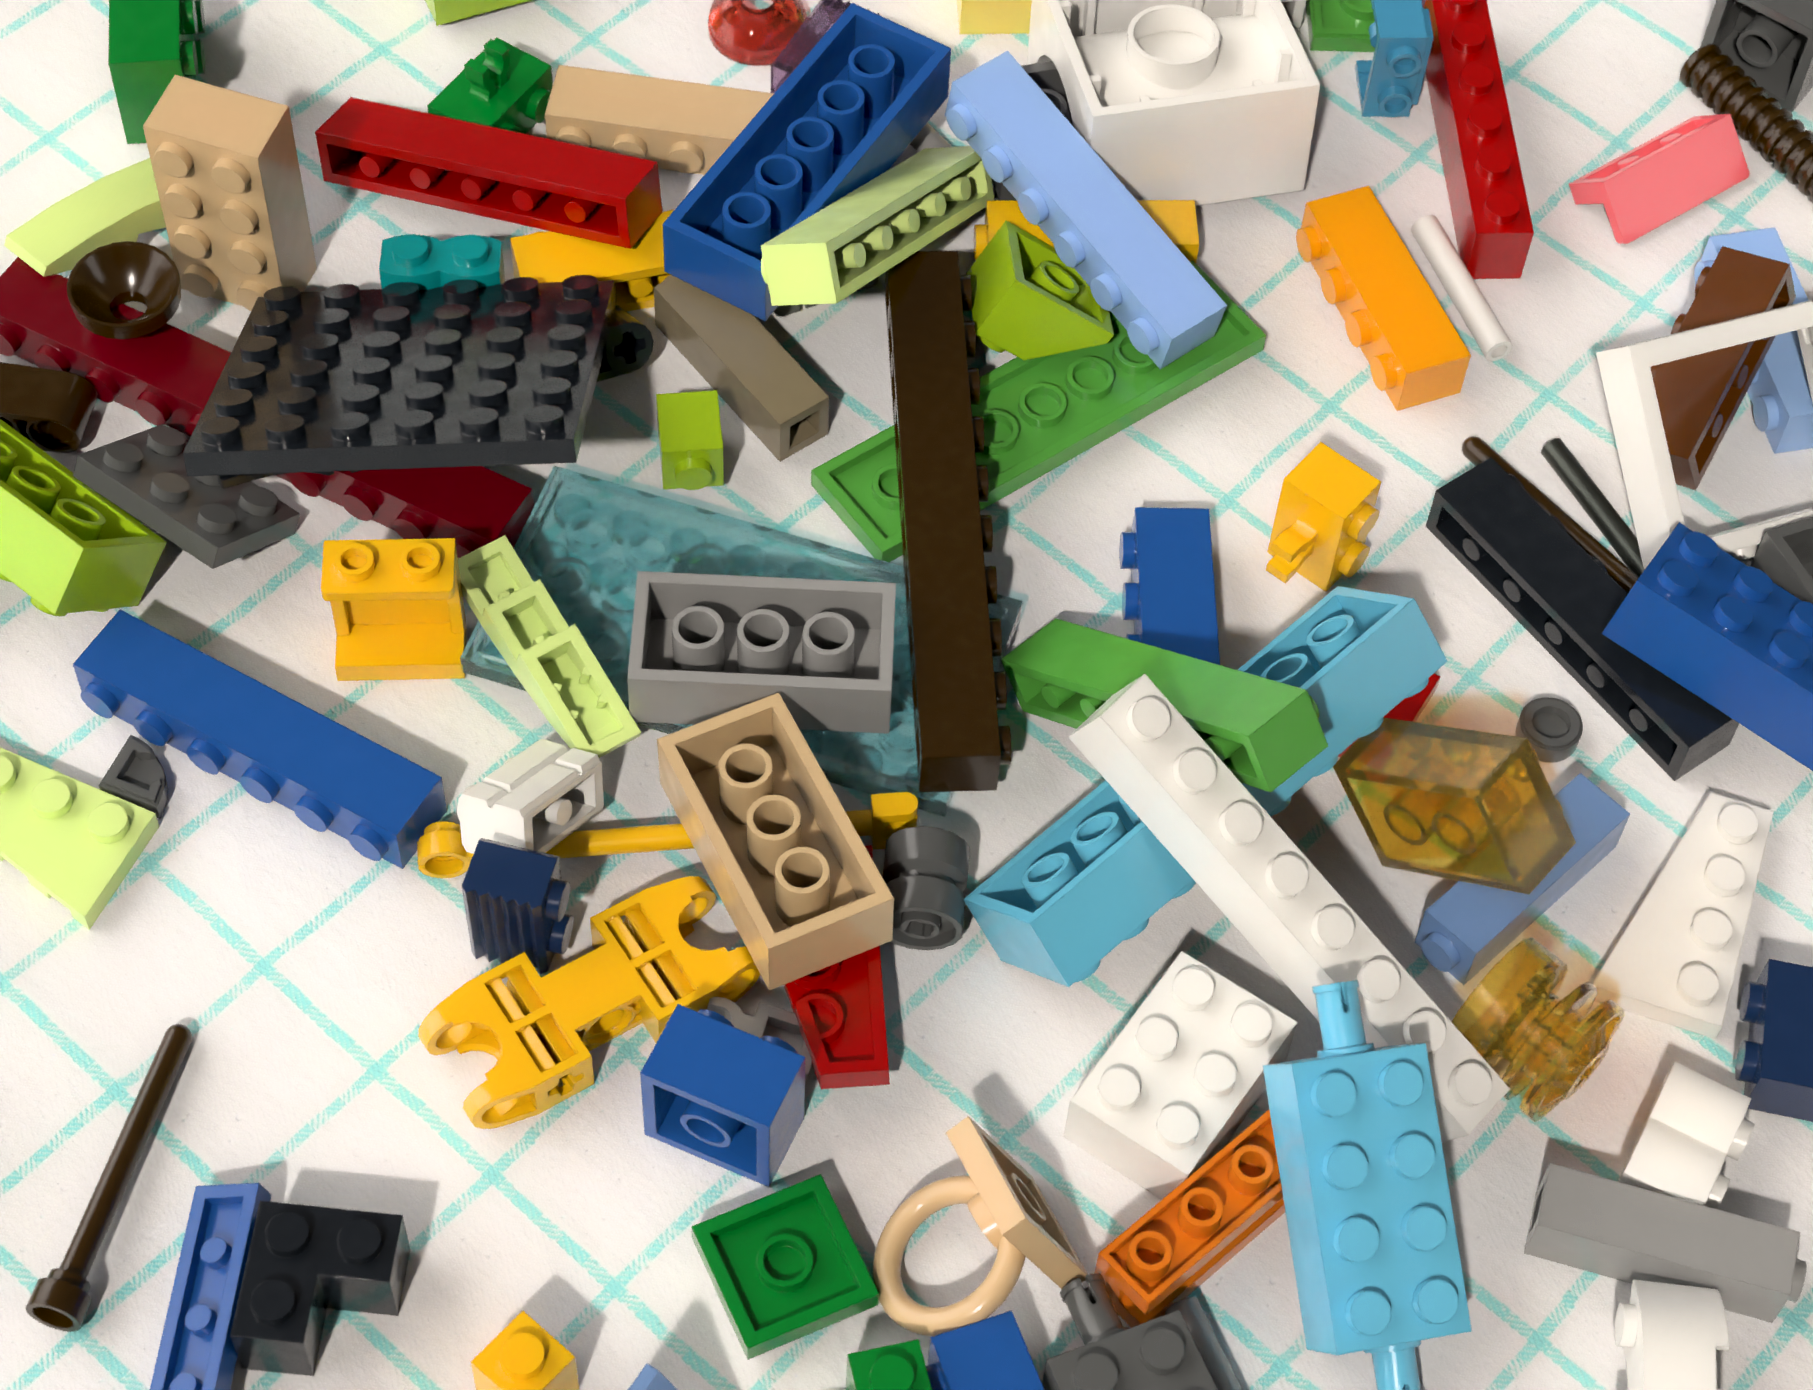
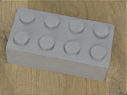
(736, 639)

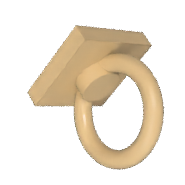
(1008, 1212)

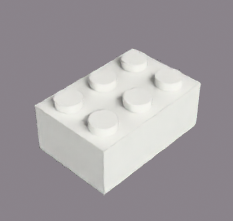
(1178, 1077)

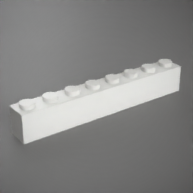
(1274, 889)

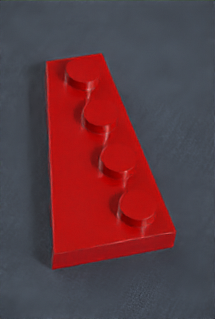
(844, 1020)

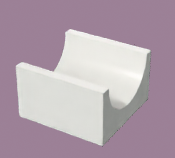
(1184, 92)

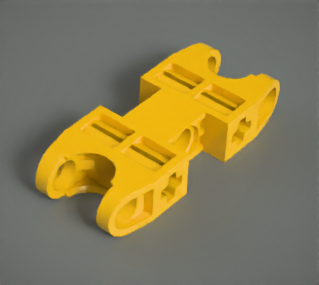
(551, 1022)

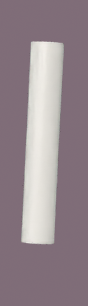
(1461, 288)

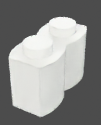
(1688, 1138)

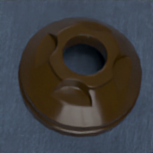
(122, 275)

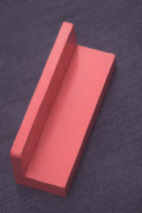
(1665, 176)

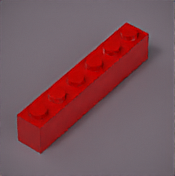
(1477, 141)
(490, 172)

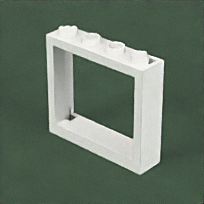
(1641, 432)

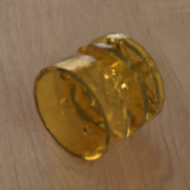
(1541, 1036)

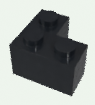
(309, 1263)

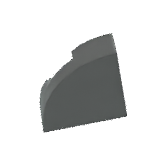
(137, 777)

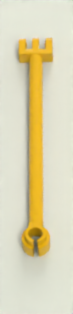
(444, 856)

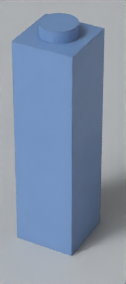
(1479, 921)

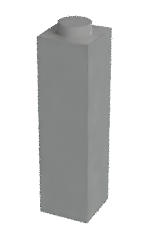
(1664, 1240)

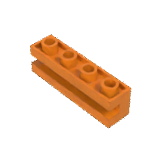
(1195, 1227)

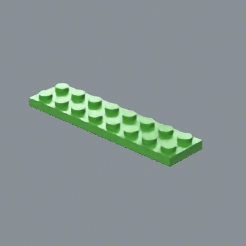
(1037, 419)

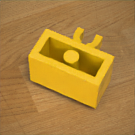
(1323, 519)

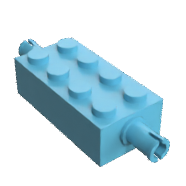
(1366, 1194)

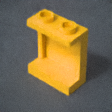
(395, 608)

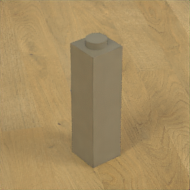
(744, 366)

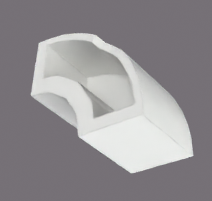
(1671, 1336)

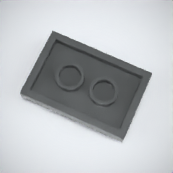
(150, 482)

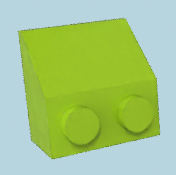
(1032, 300)

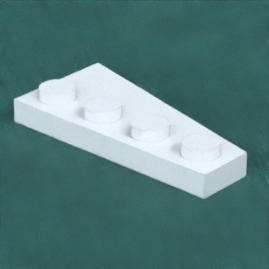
(1690, 929)

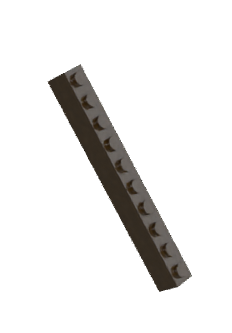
(943, 528)

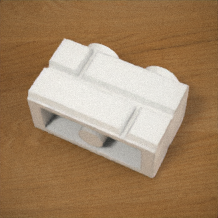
(533, 798)

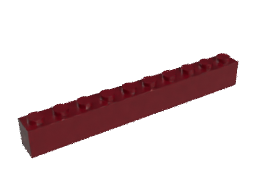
(172, 378)

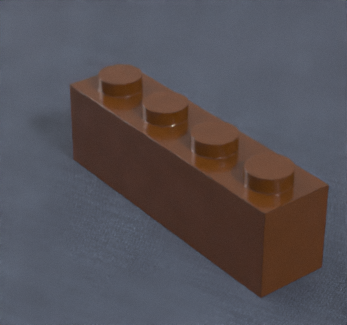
(1705, 390)

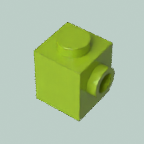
(690, 440)

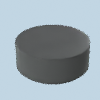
(1551, 728)

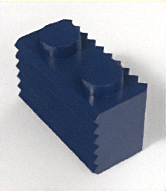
(516, 904)

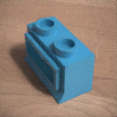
(1400, 58)

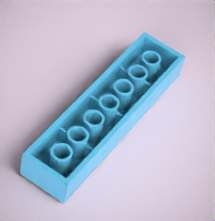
(1104, 871)

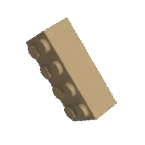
(229, 192)
(775, 841)

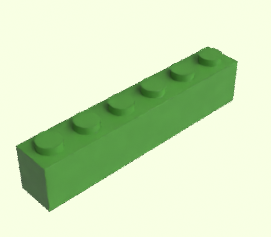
(1248, 721)

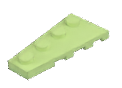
(68, 835)

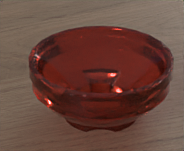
(752, 34)

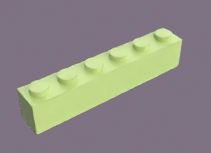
(875, 227)

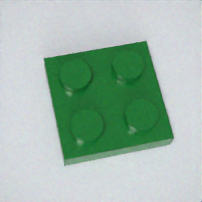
(784, 1266)

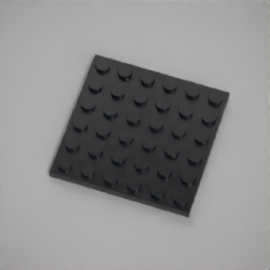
(407, 378)

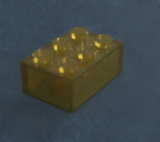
(1456, 804)

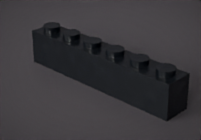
(1566, 605)

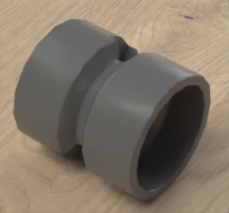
(927, 879)

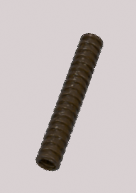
(1753, 114)

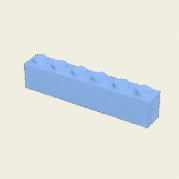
(1083, 210)

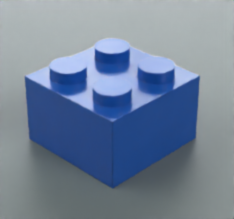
(723, 1093)

